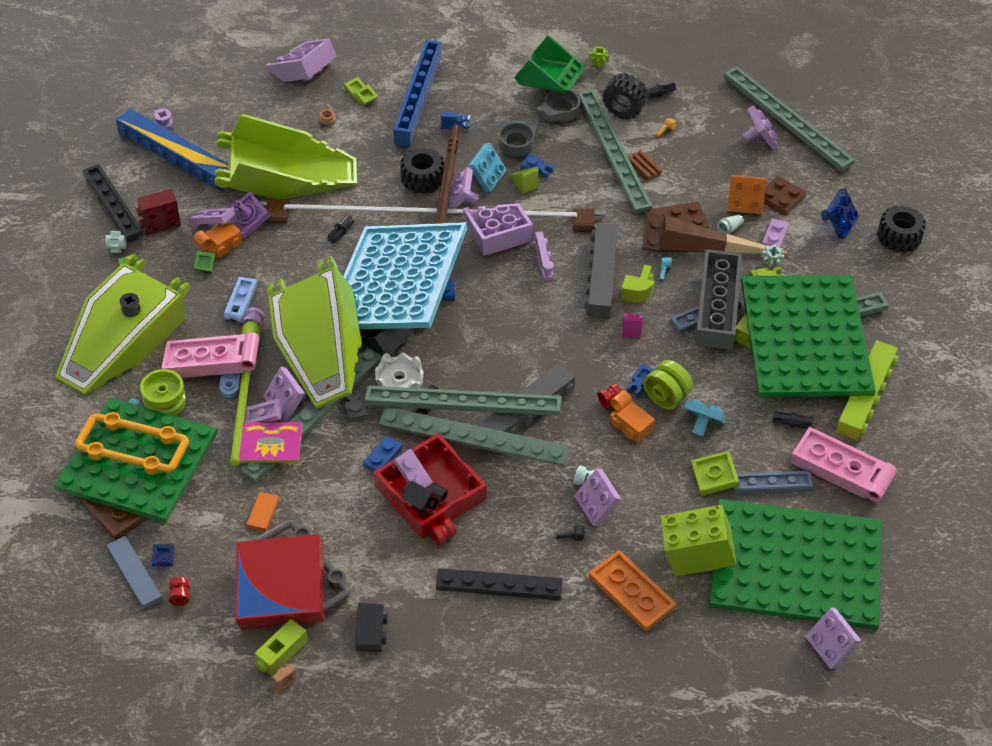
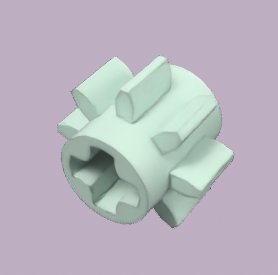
(115, 241)
(772, 255)

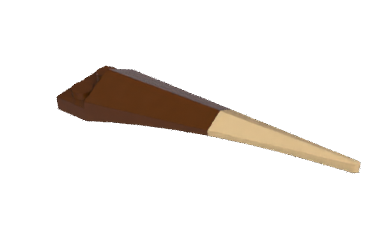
(676, 235)

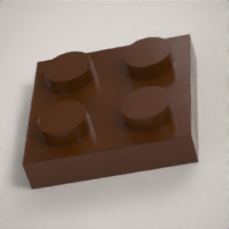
(783, 195)

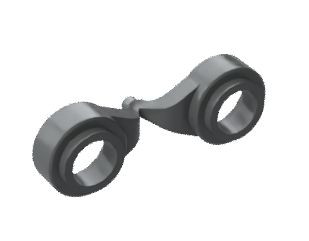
(527, 129)

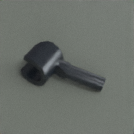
(578, 533)

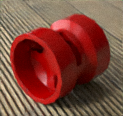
(604, 396)
(441, 531)
(179, 591)

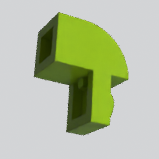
(638, 289)

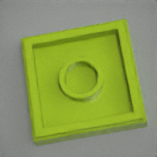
(715, 473)

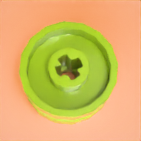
(668, 384)
(163, 392)

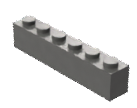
(602, 270)
(555, 382)

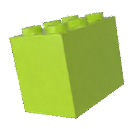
(698, 540)

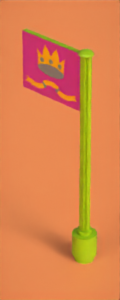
(262, 440)

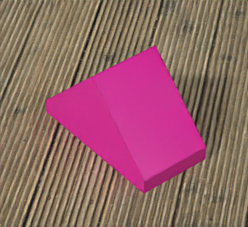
(632, 325)

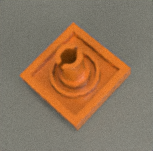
(746, 194)

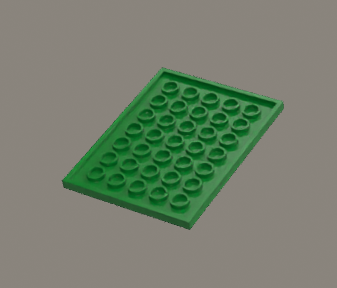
(806, 336)
(801, 564)

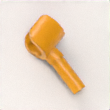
(669, 124)

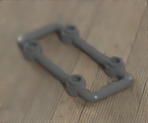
(335, 576)

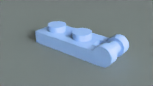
(240, 299)

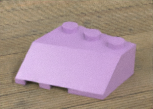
(303, 61)
(498, 227)

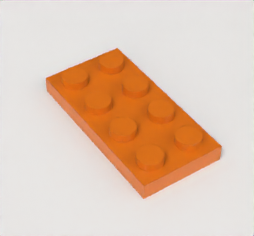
(632, 590)

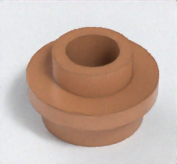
(327, 117)

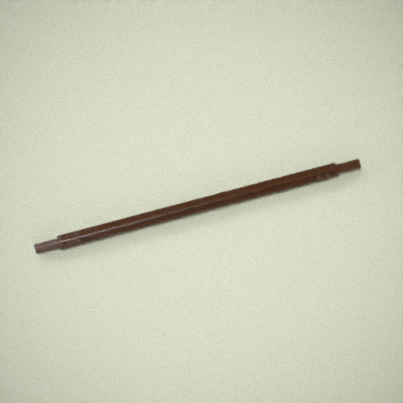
(447, 177)

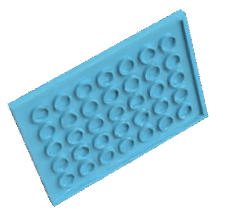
(402, 273)

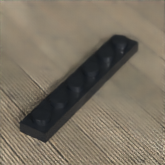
(113, 202)
(499, 584)

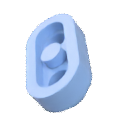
(230, 380)

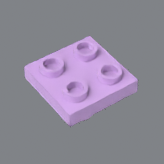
(762, 128)
(461, 189)
(287, 390)
(597, 497)
(833, 638)

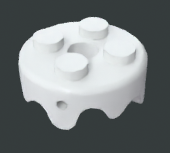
(399, 366)

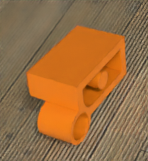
(219, 239)
(630, 418)

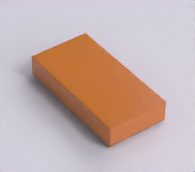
(263, 511)

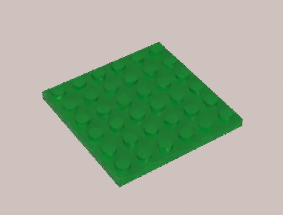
(129, 485)

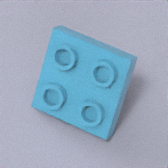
(487, 167)
(704, 415)

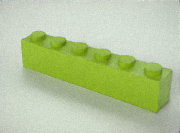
(859, 408)

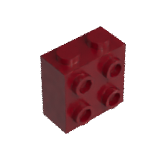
(158, 212)

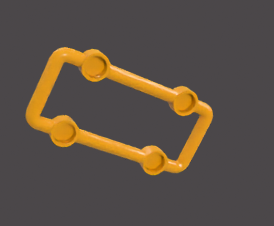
(113, 422)

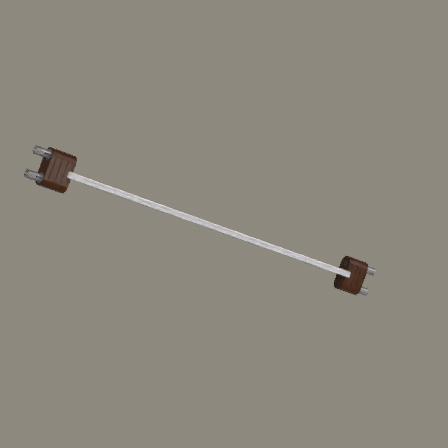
(279, 210)

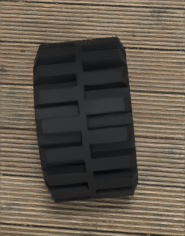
(625, 96)
(422, 170)
(901, 228)

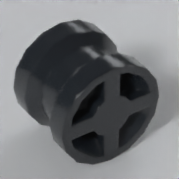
(130, 305)

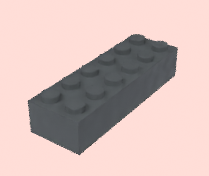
(718, 299)

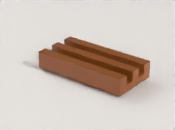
(647, 164)

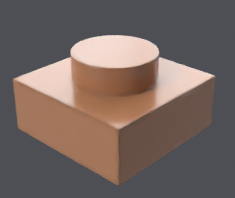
(284, 677)

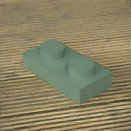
(872, 303)

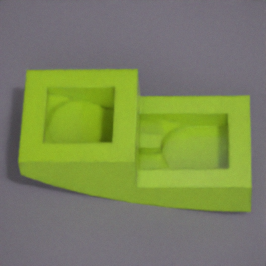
(359, 91)

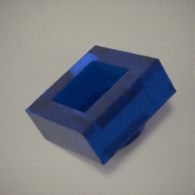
(163, 555)

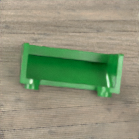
(550, 68)

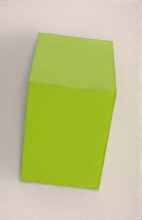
(526, 179)

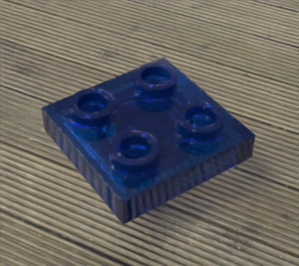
(841, 213)

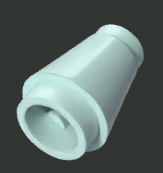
(729, 224)

